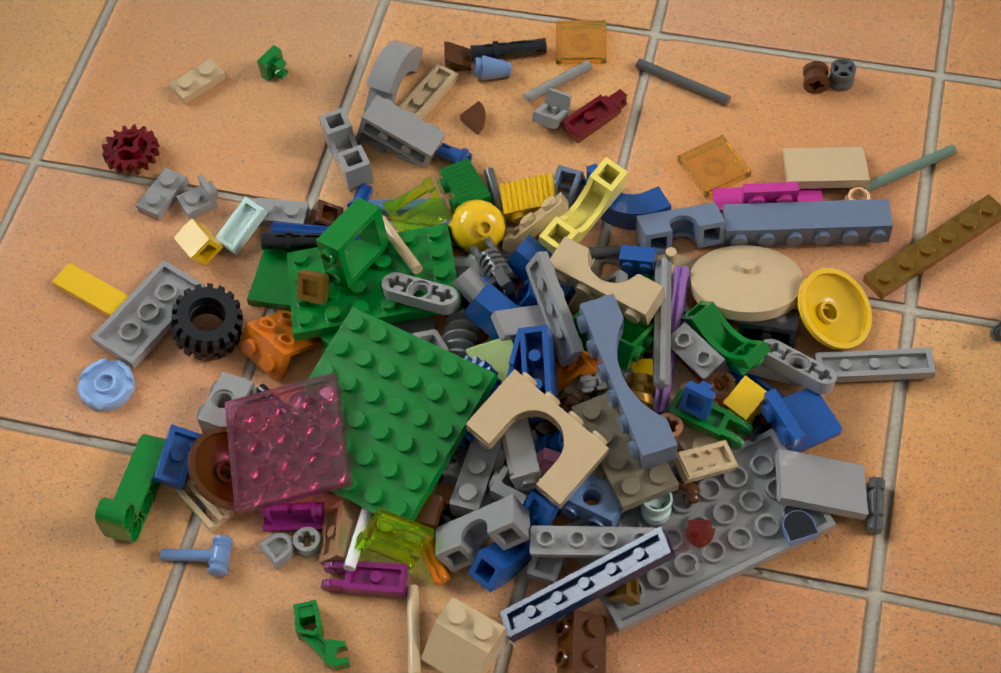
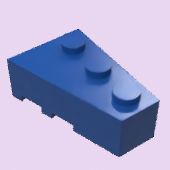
(536, 355)

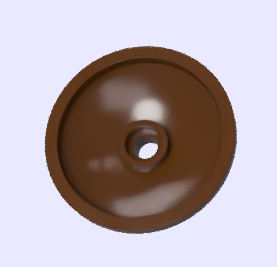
(206, 461)

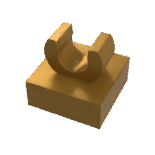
(313, 286)
(626, 593)

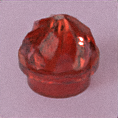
(699, 532)

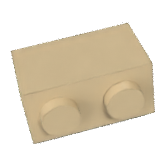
(463, 640)

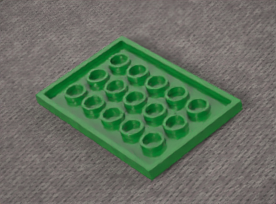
(428, 244)

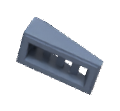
(573, 175)

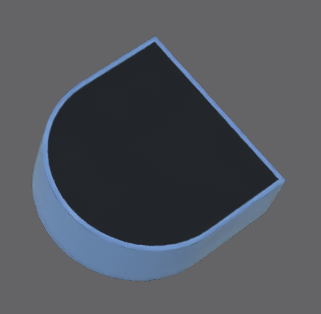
(799, 528)

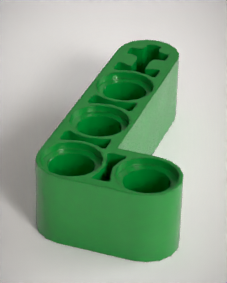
(127, 512)

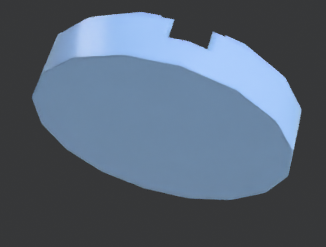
(106, 385)

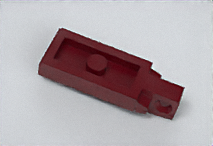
(594, 115)

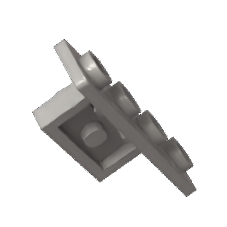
(581, 540)

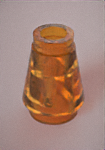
(724, 380)

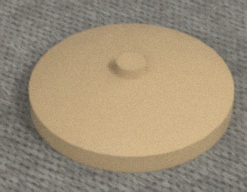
(747, 282)

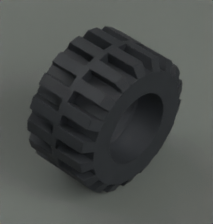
(206, 301)

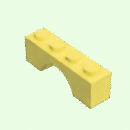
(597, 196)

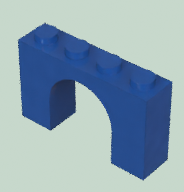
(492, 299)

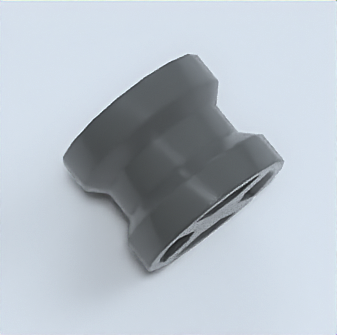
(842, 74)

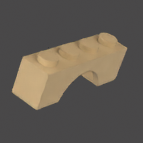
(636, 297)

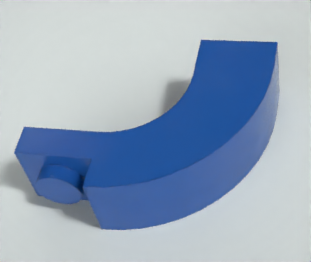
(626, 207)
(496, 566)

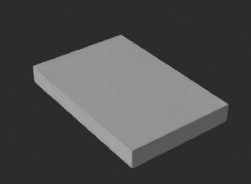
(821, 484)

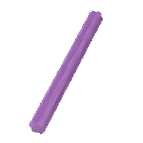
(678, 299)

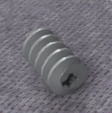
(460, 333)

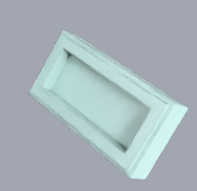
(241, 225)

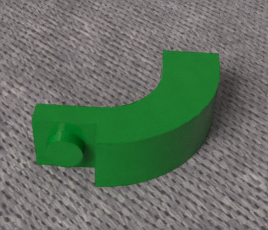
(739, 352)

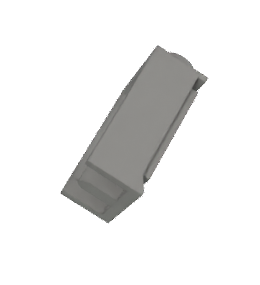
(521, 456)

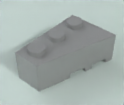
(399, 132)

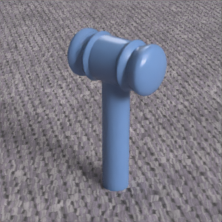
(217, 558)

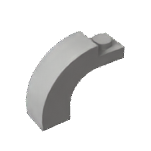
(390, 69)

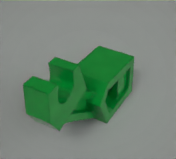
(309, 613)

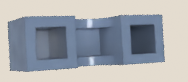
(700, 223)

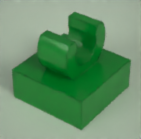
(272, 64)

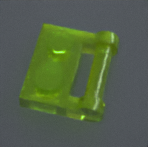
(426, 214)
(395, 537)

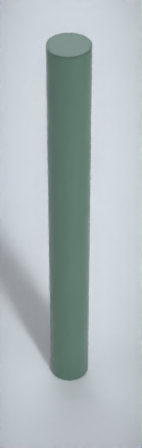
(911, 167)

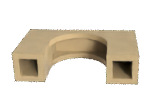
(520, 399)

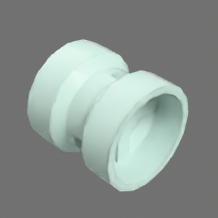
(660, 513)

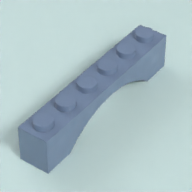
(647, 431)

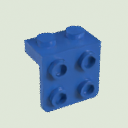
(800, 419)

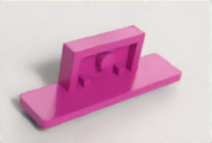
(764, 194)

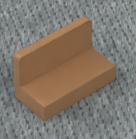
(338, 532)

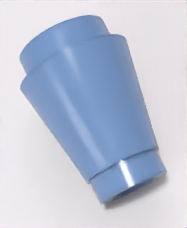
(491, 68)

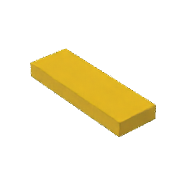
(89, 290)

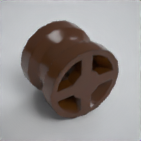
(816, 77)

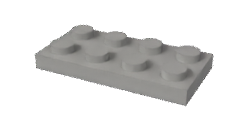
(144, 315)

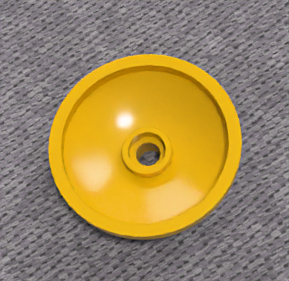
(834, 309)

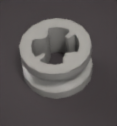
(303, 533)

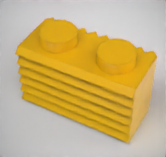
(526, 195)

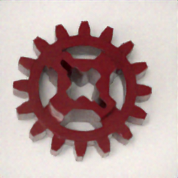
(130, 150)

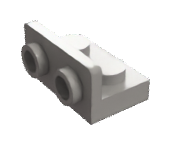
(696, 352)

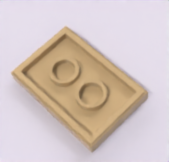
(826, 167)

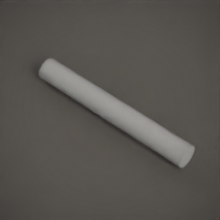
(557, 81)

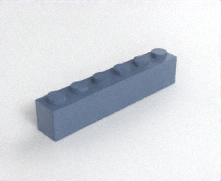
(807, 222)

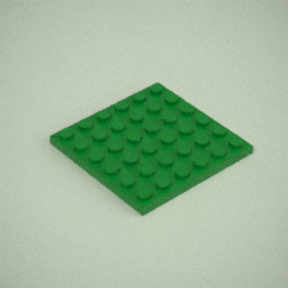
(400, 410)

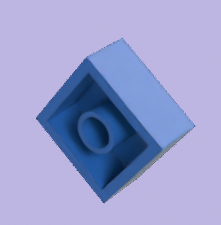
(637, 260)

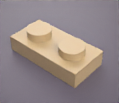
(197, 81)

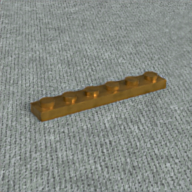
(933, 247)

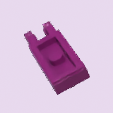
(368, 579)

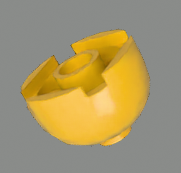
(474, 223)

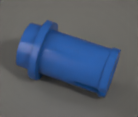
(452, 153)

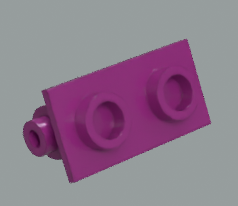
(293, 516)

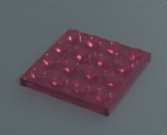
(287, 443)

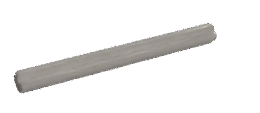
(662, 327)

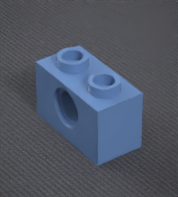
(603, 514)

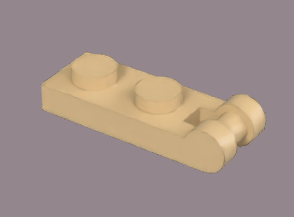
(535, 222)

